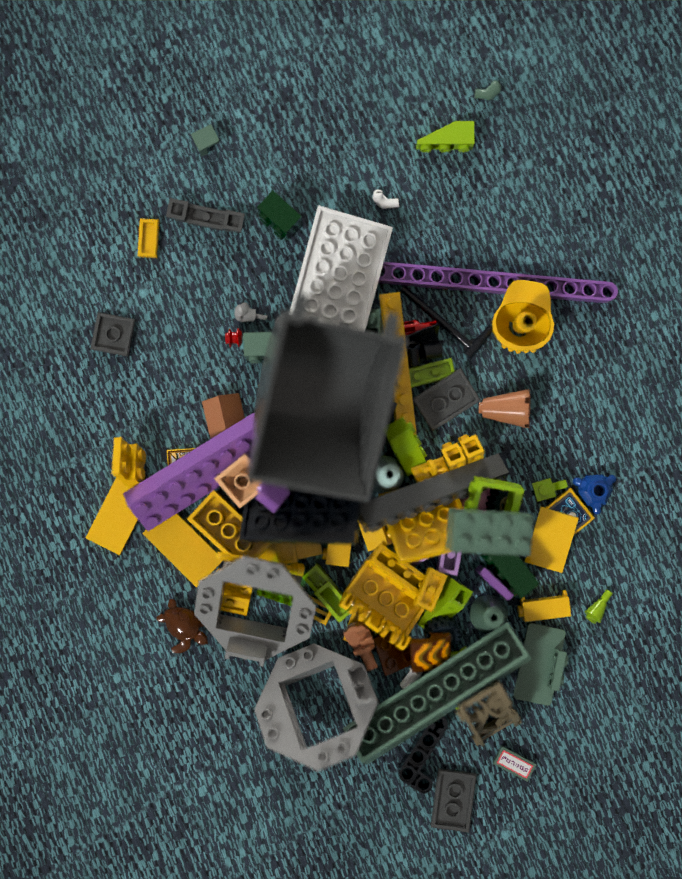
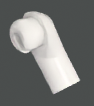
(383, 202)

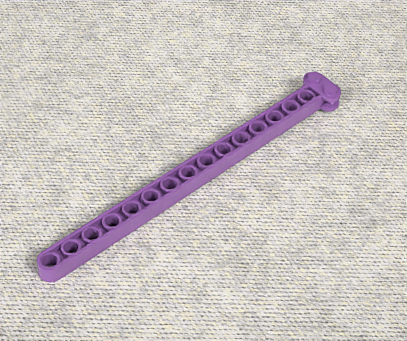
(501, 277)

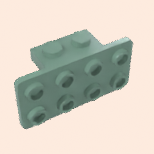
(544, 672)

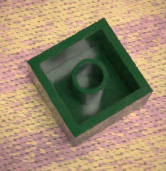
(280, 216)

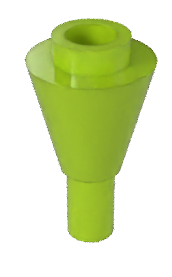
(597, 609)

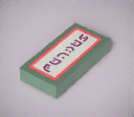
(514, 763)

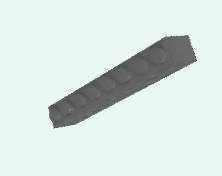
(428, 493)

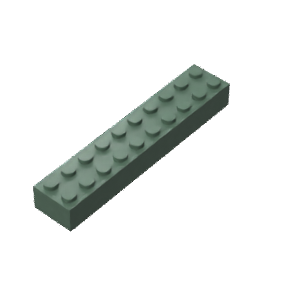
(441, 691)

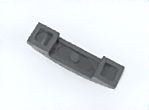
(204, 216)

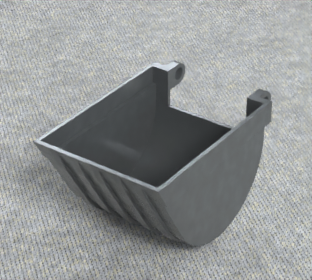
(324, 404)

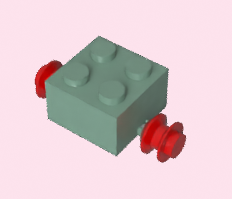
(254, 344)

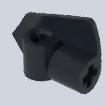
(423, 345)

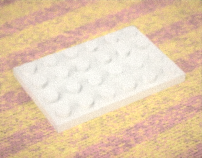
(342, 267)

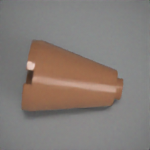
(508, 408)

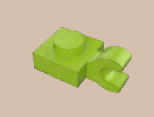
(546, 489)

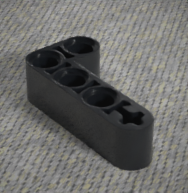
(416, 764)

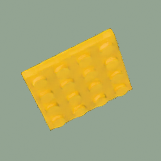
(423, 534)

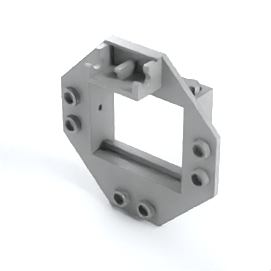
(246, 637)
(279, 719)

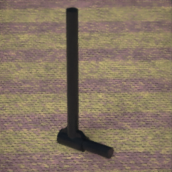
(470, 347)

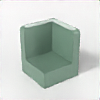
(204, 139)

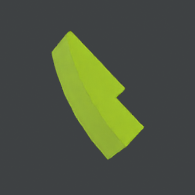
(326, 591)

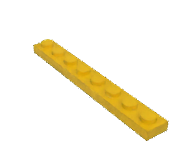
(403, 394)

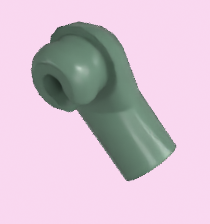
(489, 93)

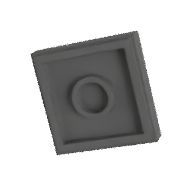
(113, 334)

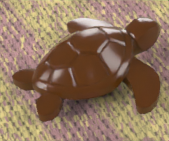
(183, 626)

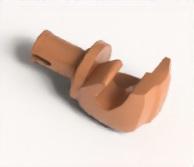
(362, 642)

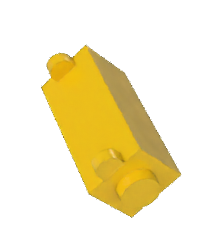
(544, 608)

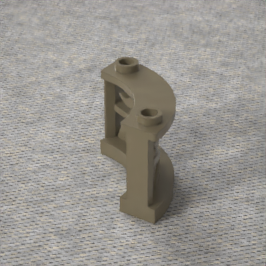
(505, 714)

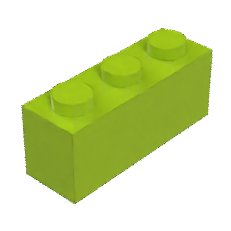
(405, 444)

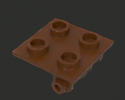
(390, 656)

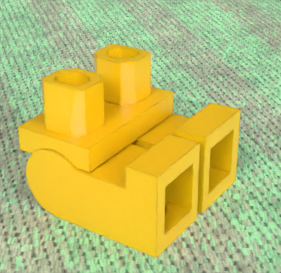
(468, 452)

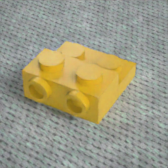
(128, 462)

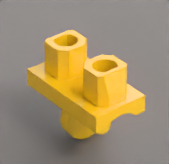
(429, 469)

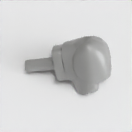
(244, 313)

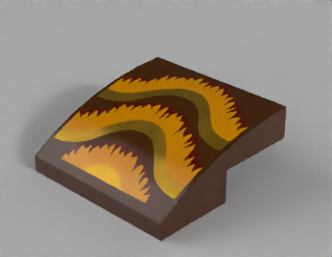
(430, 652)

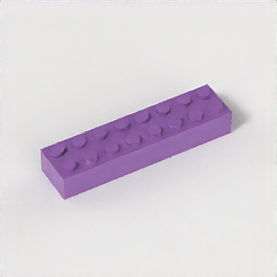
(189, 476)

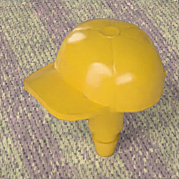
(529, 310)

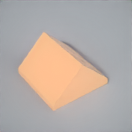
(235, 482)

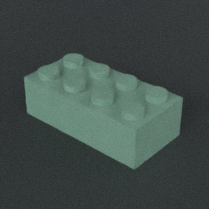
(489, 532)

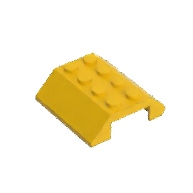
(385, 595)

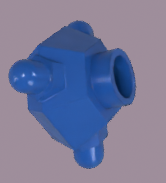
(595, 490)

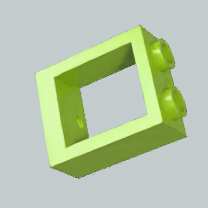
(475, 488)

